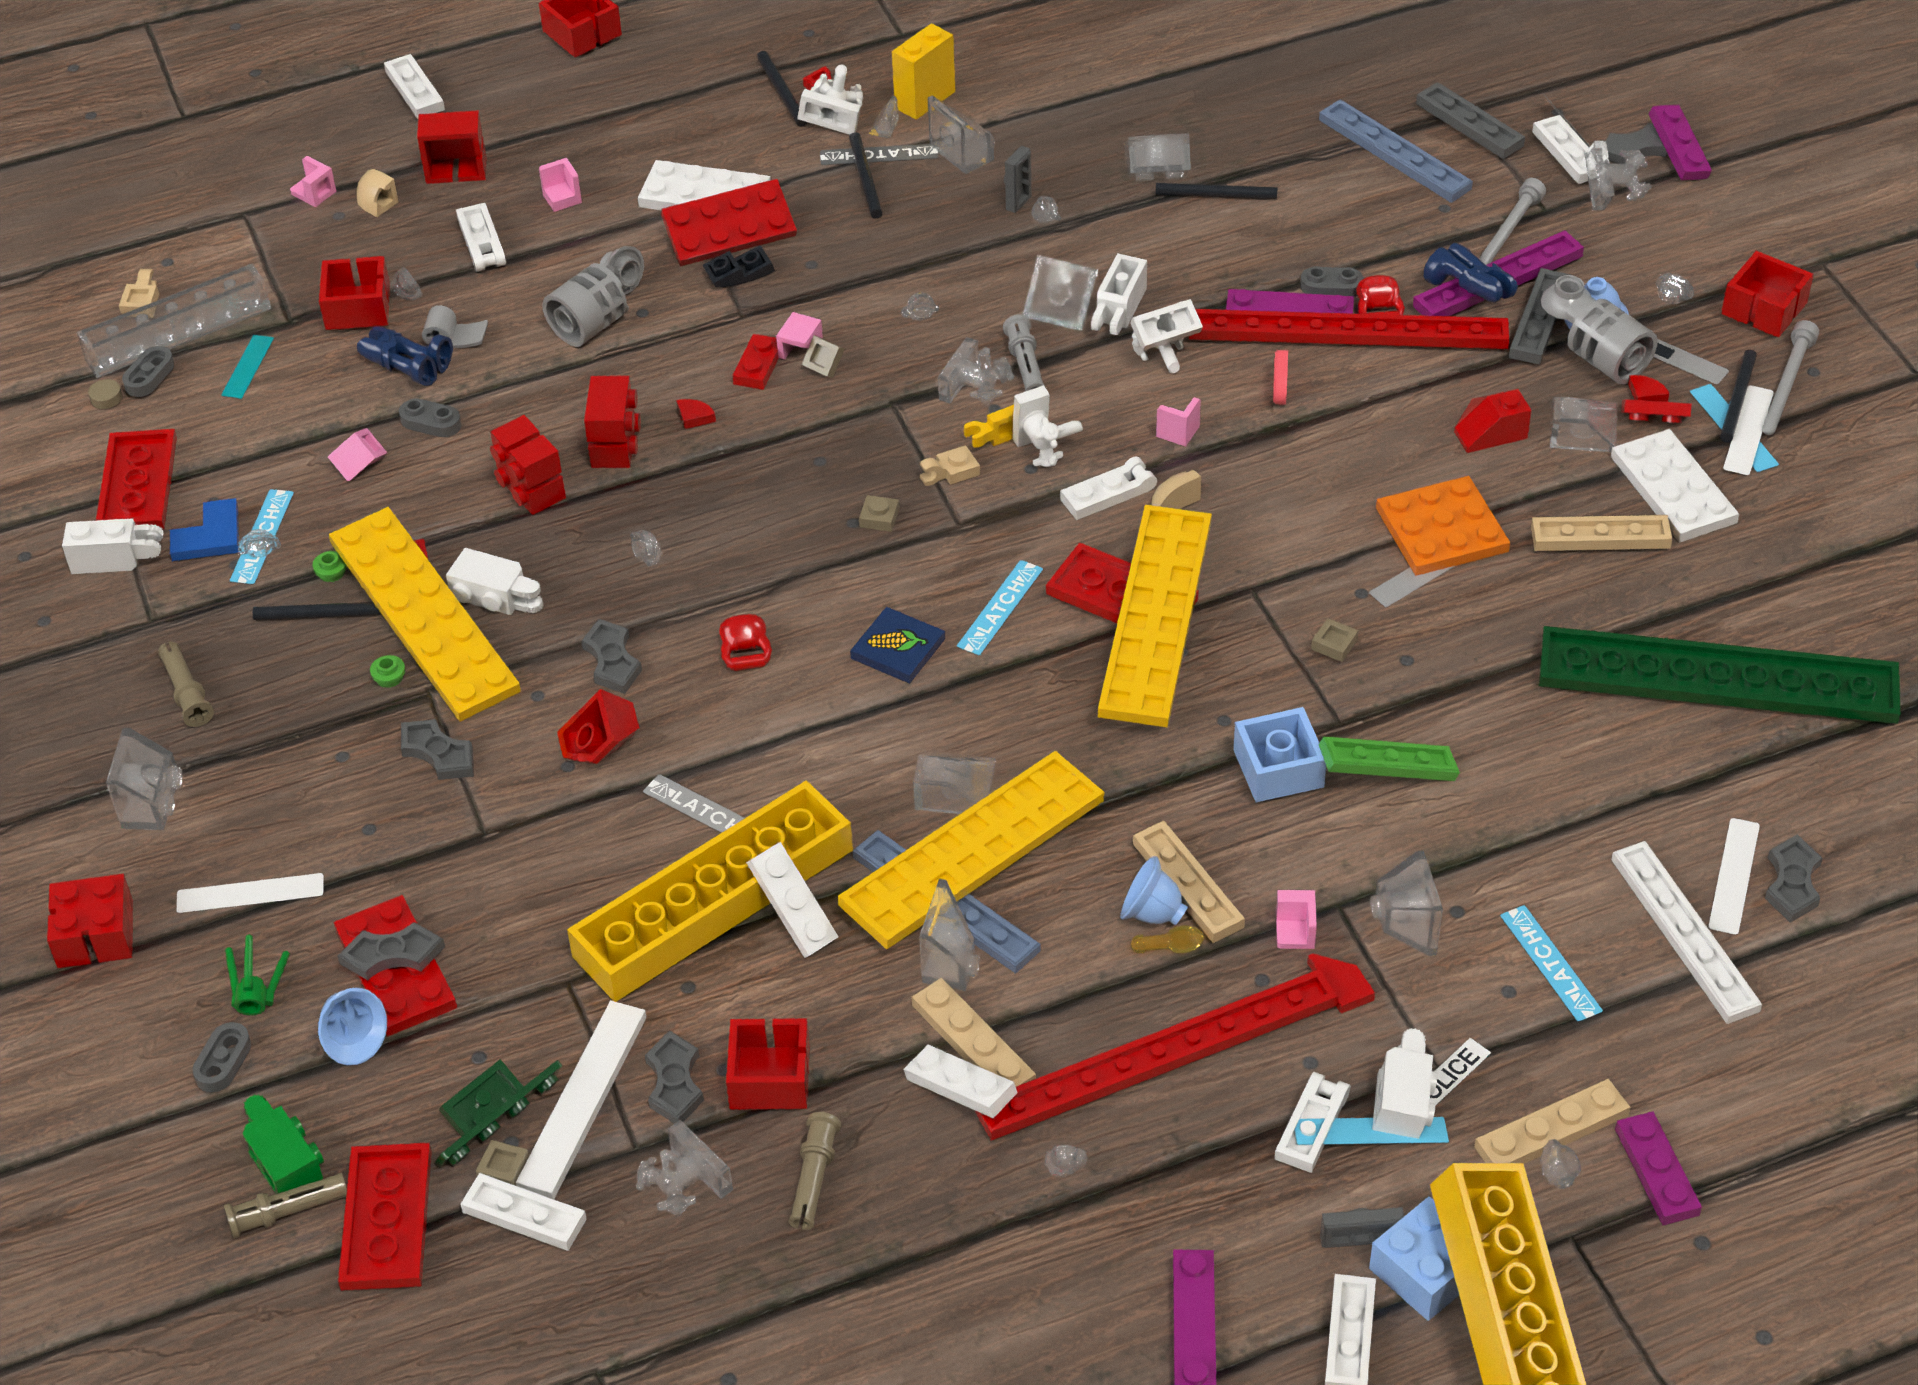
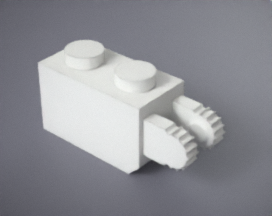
(1120, 293)
(109, 545)
(493, 583)
(1405, 1088)

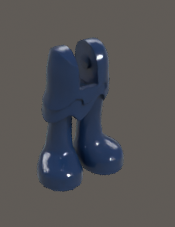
(1473, 274)
(386, 344)

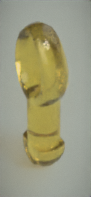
(1178, 939)

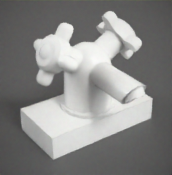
(832, 105)
(1165, 327)
(1033, 426)

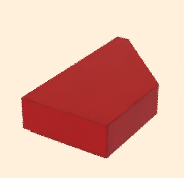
(1346, 981)

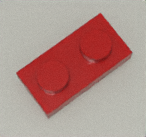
(757, 362)
(1670, 411)

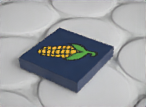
(898, 644)

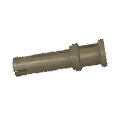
(187, 693)
(816, 1155)
(266, 1209)

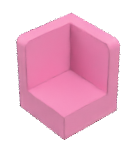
(317, 184)
(560, 184)
(797, 332)
(1178, 425)
(357, 453)
(1296, 919)

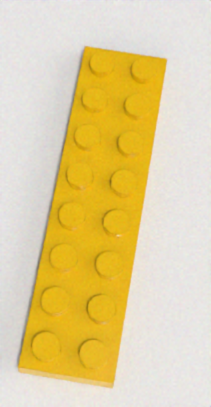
(424, 614)
(1155, 616)
(971, 847)

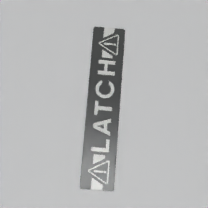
(880, 154)

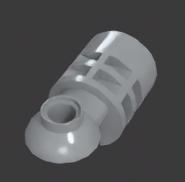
(594, 296)
(1600, 330)

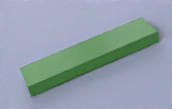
(1388, 758)

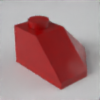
(1494, 421)
(598, 728)

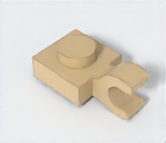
(141, 293)
(950, 465)

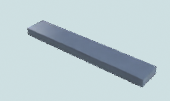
(1396, 151)
(989, 929)

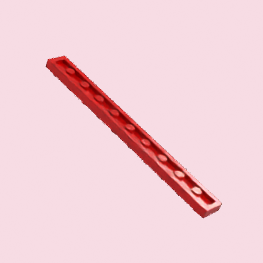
(1353, 328)
(1162, 1052)

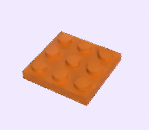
(1442, 525)

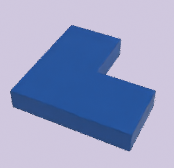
(216, 536)

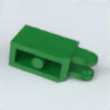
(279, 1146)

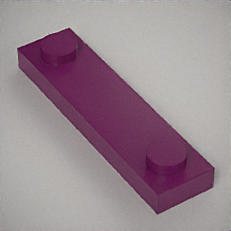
(1288, 302)
(1194, 1317)

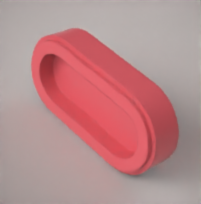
(1280, 377)

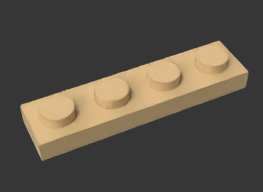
(1601, 533)
(1198, 891)
(969, 1033)
(1563, 1121)

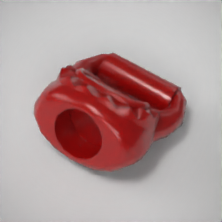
(1379, 292)
(744, 633)

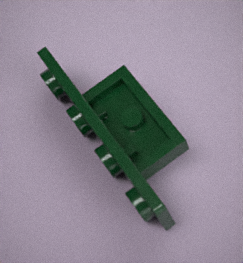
(485, 1102)

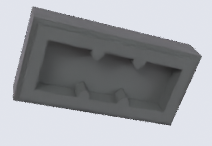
(1018, 179)
(1357, 1226)

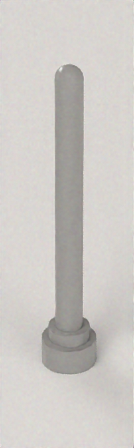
(1529, 194)
(1803, 337)

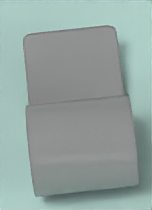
(443, 322)

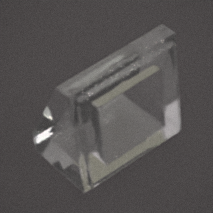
(886, 119)

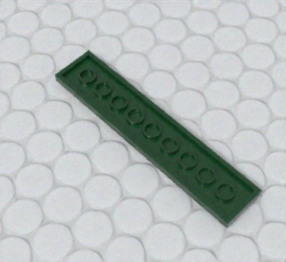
(1720, 674)

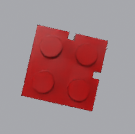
(580, 23)
(449, 137)
(1767, 293)
(354, 306)
(611, 421)
(527, 465)
(92, 908)
(764, 1075)

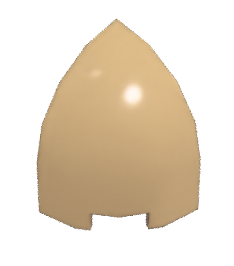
(376, 192)
(1178, 491)

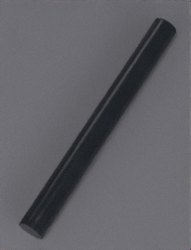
(780, 85)
(865, 175)
(1225, 191)
(1738, 396)
(315, 611)

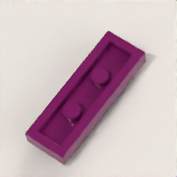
(1680, 142)
(1658, 1168)

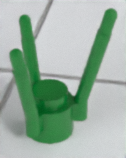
(251, 994)

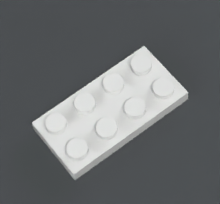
(680, 183)
(1674, 485)

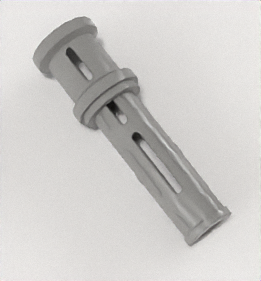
(1033, 379)

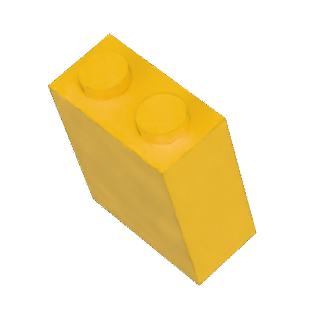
(923, 69)

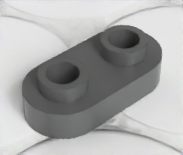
(1330, 281)
(148, 371)
(430, 417)
(221, 1060)

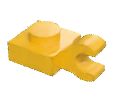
(996, 429)

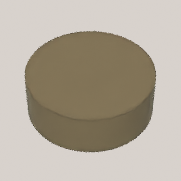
(105, 394)

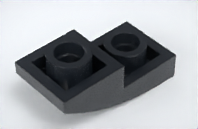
(732, 271)

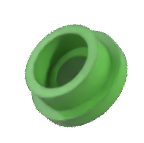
(329, 566)
(387, 671)

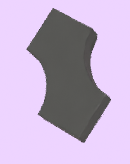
(1645, 140)
(615, 665)
(447, 755)
(1793, 890)
(409, 948)
(675, 1092)

